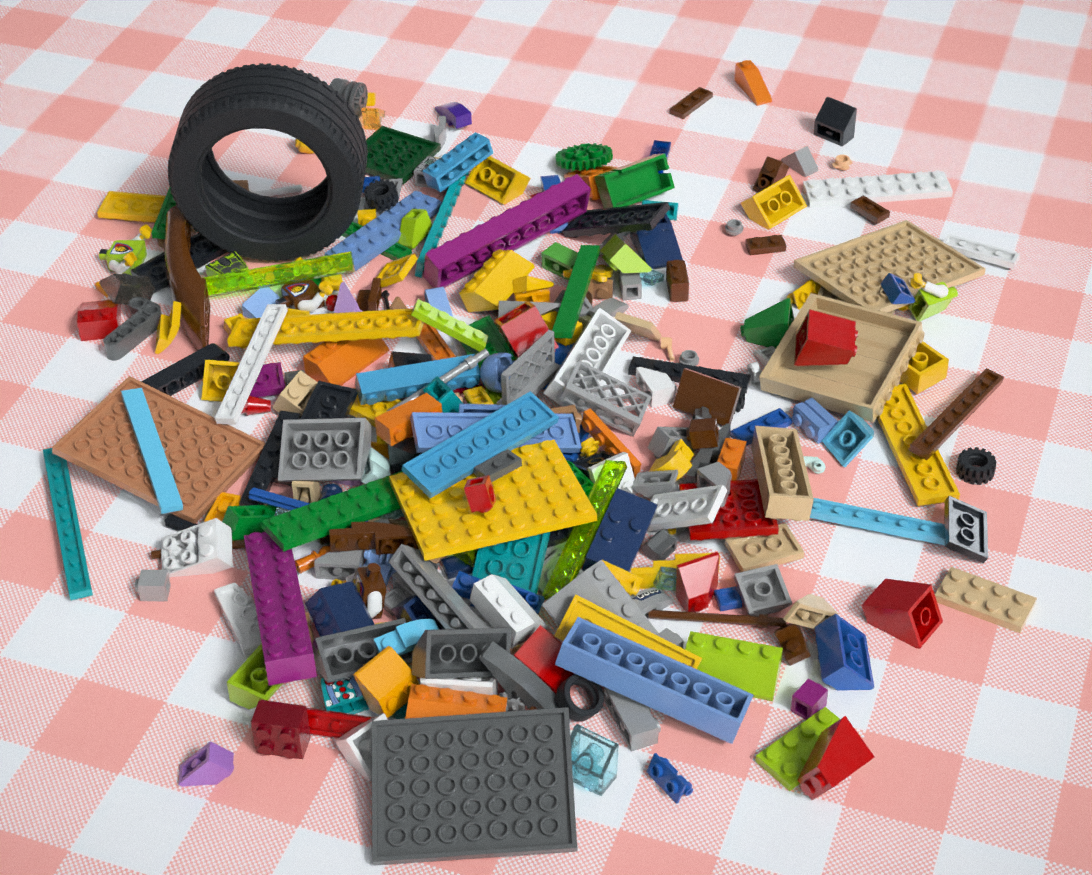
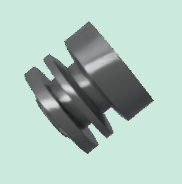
(353, 92)

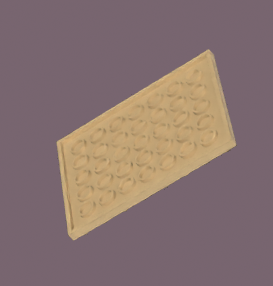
(859, 265)

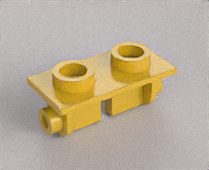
(801, 294)
(628, 580)

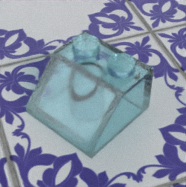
(593, 760)

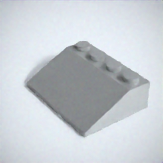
(324, 449)
(601, 588)

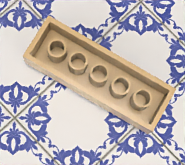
(781, 473)

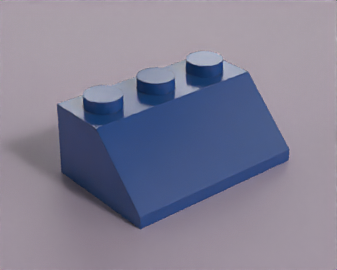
(843, 655)

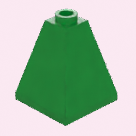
(769, 325)

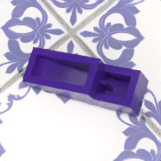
(455, 114)

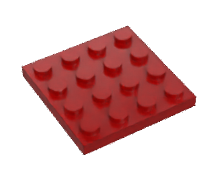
(739, 517)

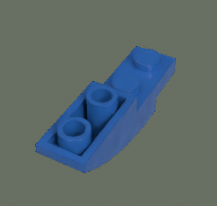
(464, 584)

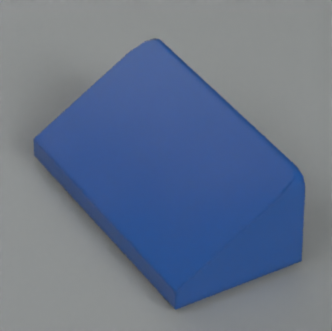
(897, 290)

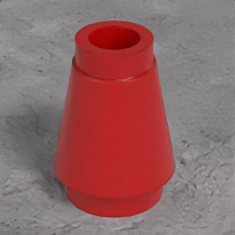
(256, 406)

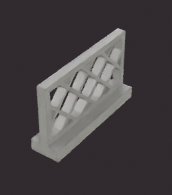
(539, 371)
(610, 414)

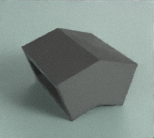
(659, 546)

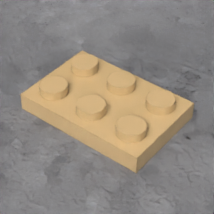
(764, 551)

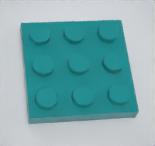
(514, 560)

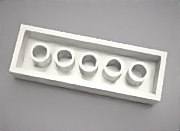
(595, 346)

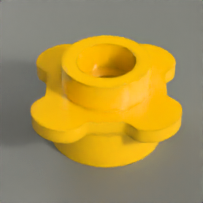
(589, 447)

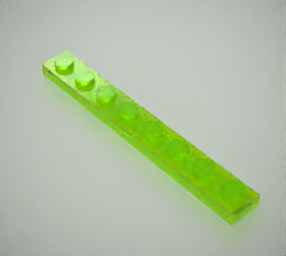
(280, 274)
(584, 534)

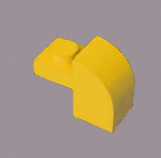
(676, 459)

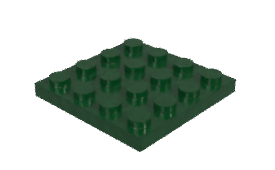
(397, 153)

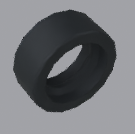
(593, 690)

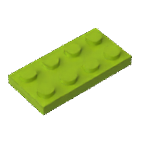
(790, 753)

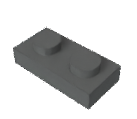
(498, 465)

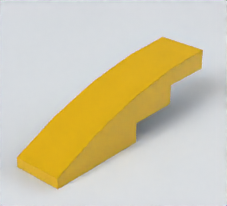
(650, 573)

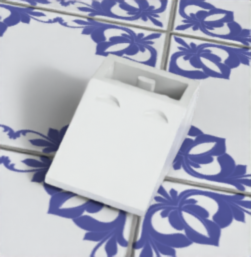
(198, 550)

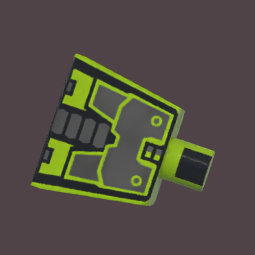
(226, 264)

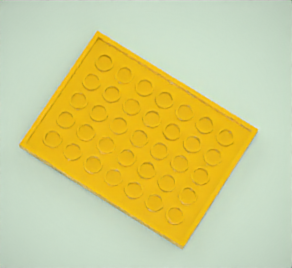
(529, 502)

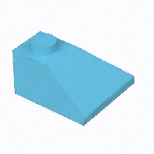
(848, 437)

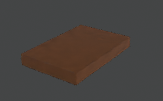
(702, 390)

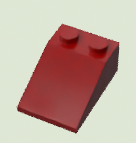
(98, 319)

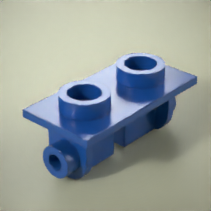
(666, 777)

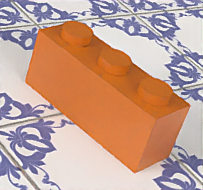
(396, 424)

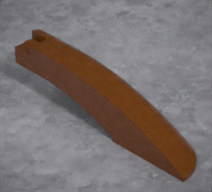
(185, 281)

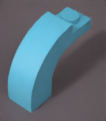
(405, 636)

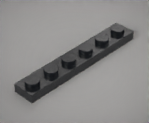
(675, 370)
(268, 460)

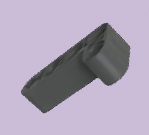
(141, 324)

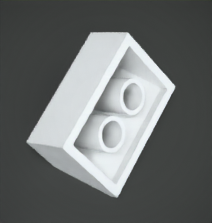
(505, 608)
(481, 685)

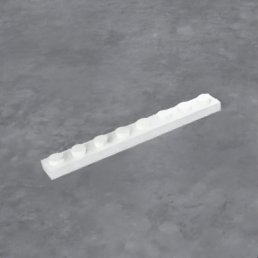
(251, 364)

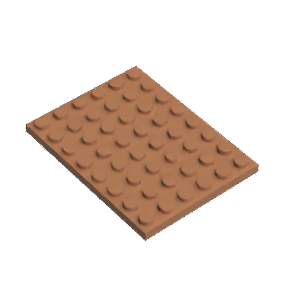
(200, 453)

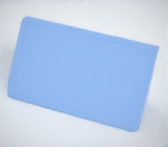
(256, 304)

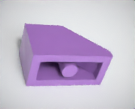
(207, 766)

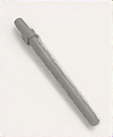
(469, 363)

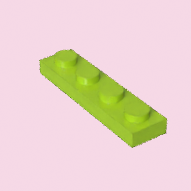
(449, 325)

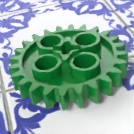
(584, 156)

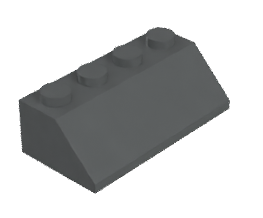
(345, 652)
(456, 652)

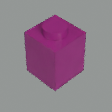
(809, 699)

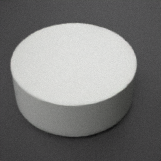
(755, 371)

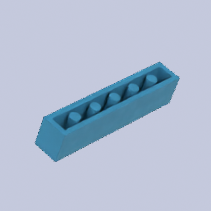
(406, 380)

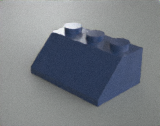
(338, 609)

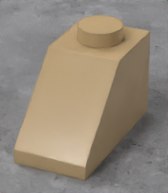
(306, 491)

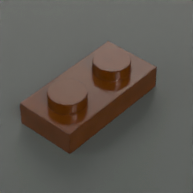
(870, 209)
(765, 245)

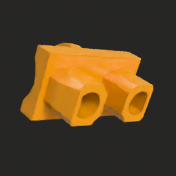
(534, 296)

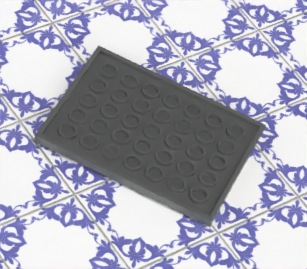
(472, 786)

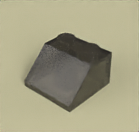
(125, 287)

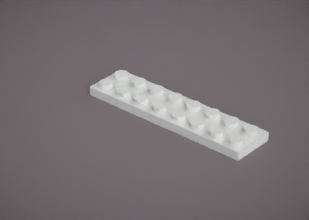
(877, 188)

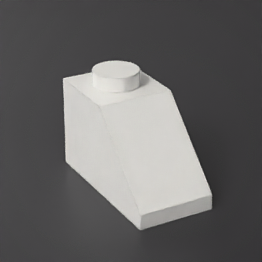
(656, 385)

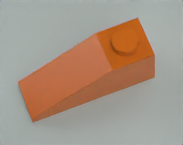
(751, 81)

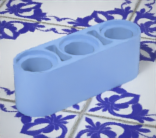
(437, 298)

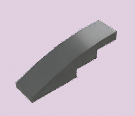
(707, 455)
(517, 677)

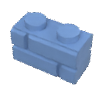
(813, 419)

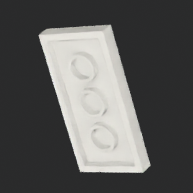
(687, 507)

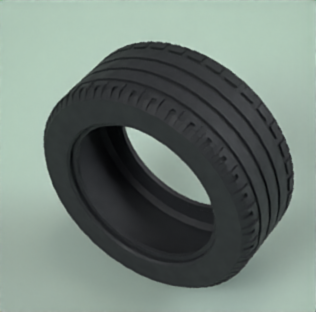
(278, 101)

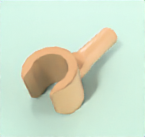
(666, 343)

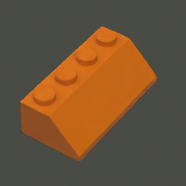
(342, 359)
(434, 701)

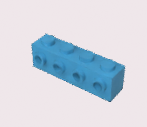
(457, 162)

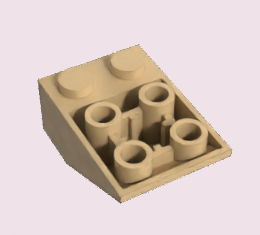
(296, 394)

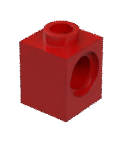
(480, 494)

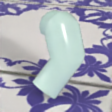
(814, 464)

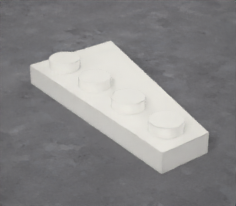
(240, 615)

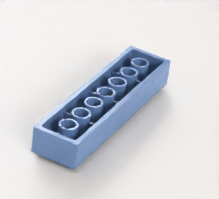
(654, 680)

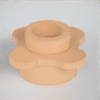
(842, 162)

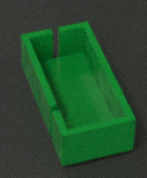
(634, 182)

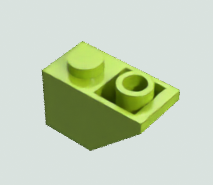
(414, 227)

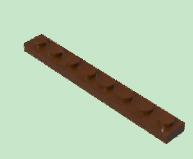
(956, 414)

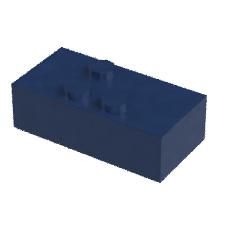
(621, 531)

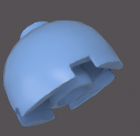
(492, 369)

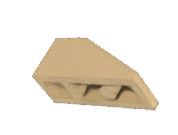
(809, 611)

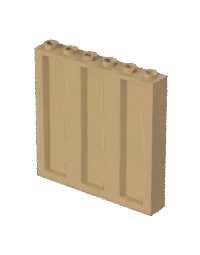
(868, 379)

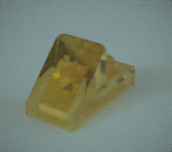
(372, 118)

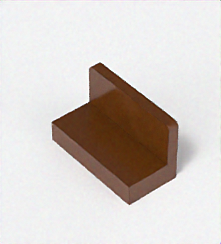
(370, 299)

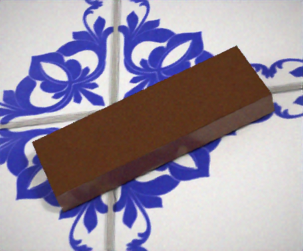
(691, 103)

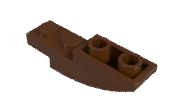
(371, 535)

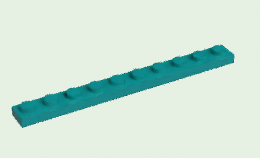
(440, 221)
(67, 526)

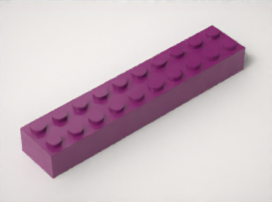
(506, 231)
(279, 611)

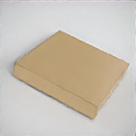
(639, 326)

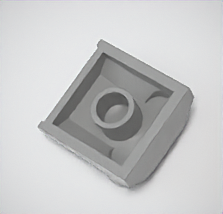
(762, 590)

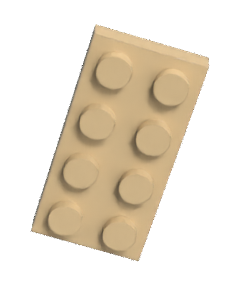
(985, 599)

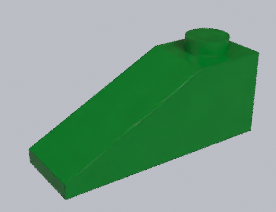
(247, 519)

